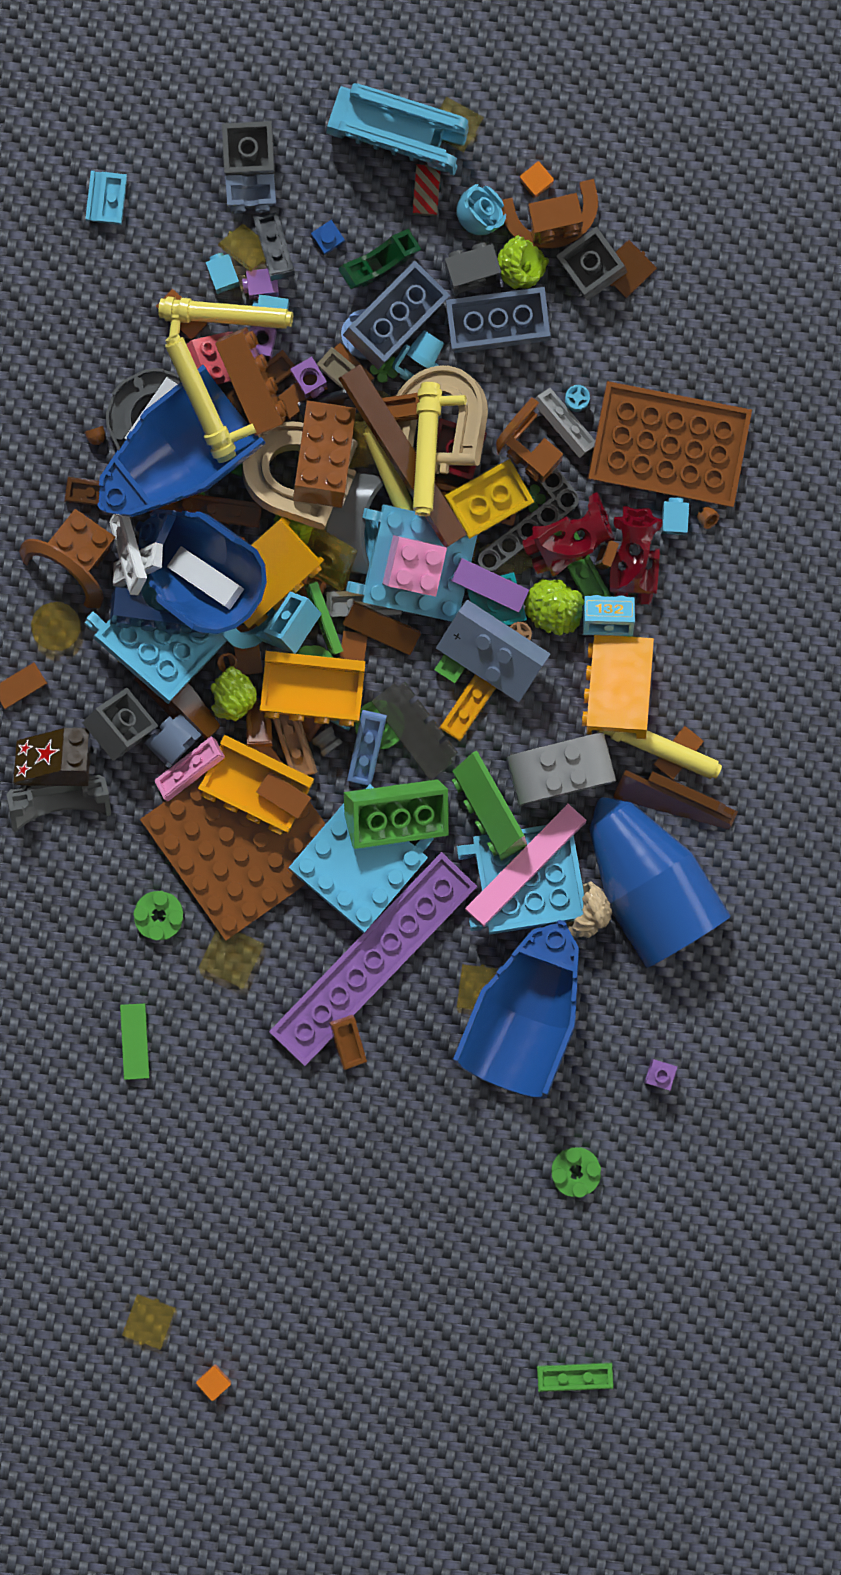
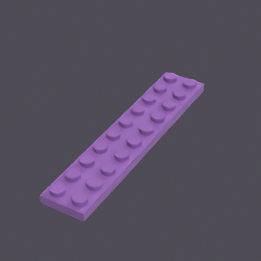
(373, 957)

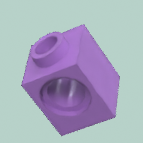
(259, 283)
(265, 349)
(305, 368)
(660, 1074)

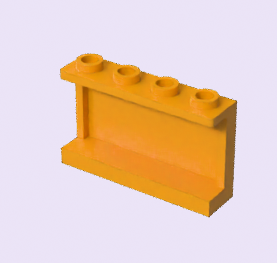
(286, 564)
(618, 684)
(312, 688)
(240, 776)

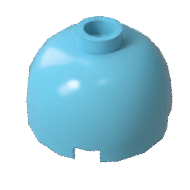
(480, 210)

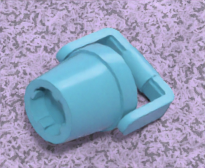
(423, 350)

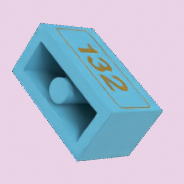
(608, 615)

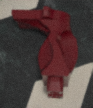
(637, 529)
(562, 550)

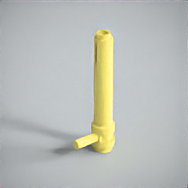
(187, 310)
(429, 410)
(215, 433)
(393, 483)
(671, 752)

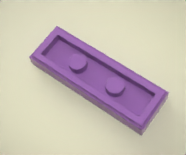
(490, 585)

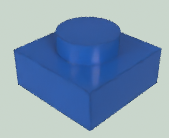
(327, 237)

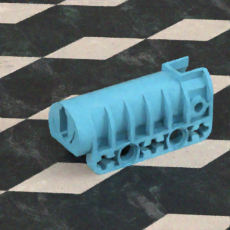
(397, 125)

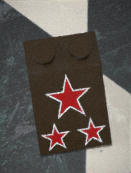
(54, 758)

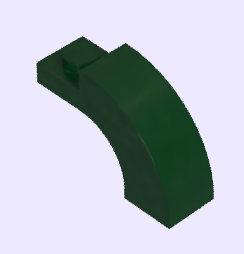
(381, 260)

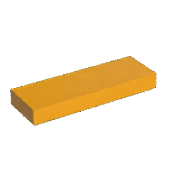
(467, 707)

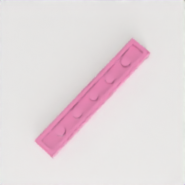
(525, 865)

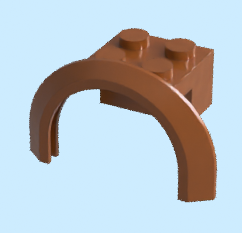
(557, 219)
(542, 459)
(77, 548)

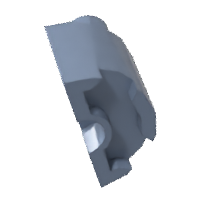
(250, 193)
(173, 740)

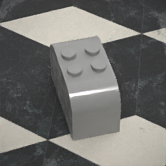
(560, 769)

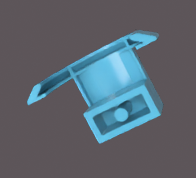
(283, 628)

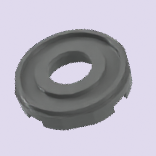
(130, 398)

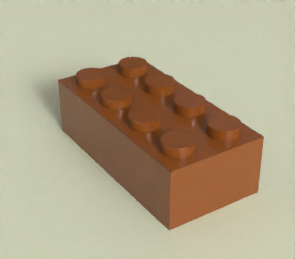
(251, 380)
(324, 454)

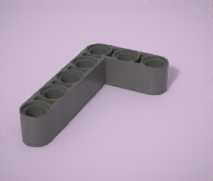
(534, 519)

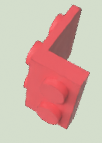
(205, 353)

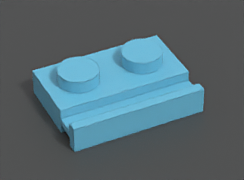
(106, 197)

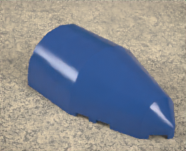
(169, 456)
(216, 547)
(651, 882)
(525, 1015)

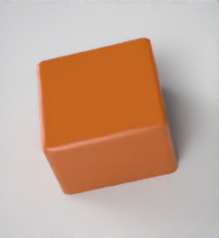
(536, 179)
(213, 1382)

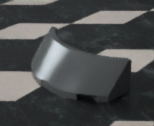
(347, 522)
(34, 801)

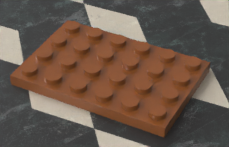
(669, 444)

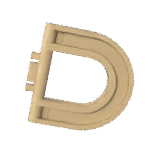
(471, 417)
(274, 496)

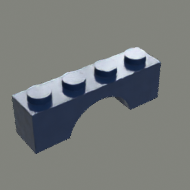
(133, 610)

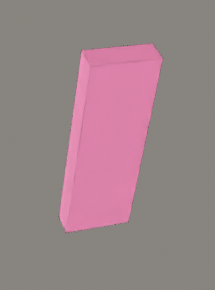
(189, 768)

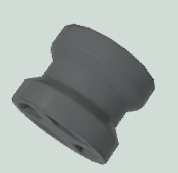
(327, 741)

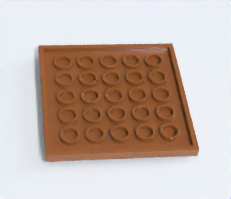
(226, 859)

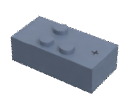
(396, 315)
(498, 320)
(493, 650)

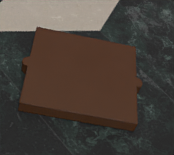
(637, 268)

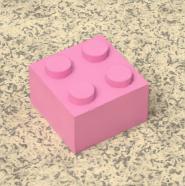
(414, 565)

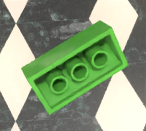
(489, 806)
(396, 813)

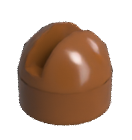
(96, 436)
(708, 517)
(231, 658)

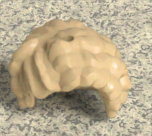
(595, 912)

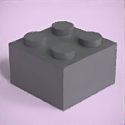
(248, 148)
(592, 263)
(472, 268)
(120, 724)

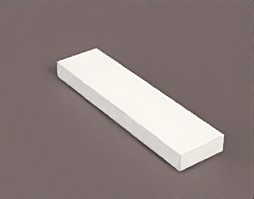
(128, 553)
(205, 578)

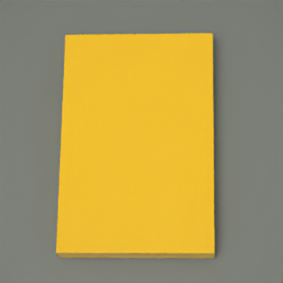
(489, 498)

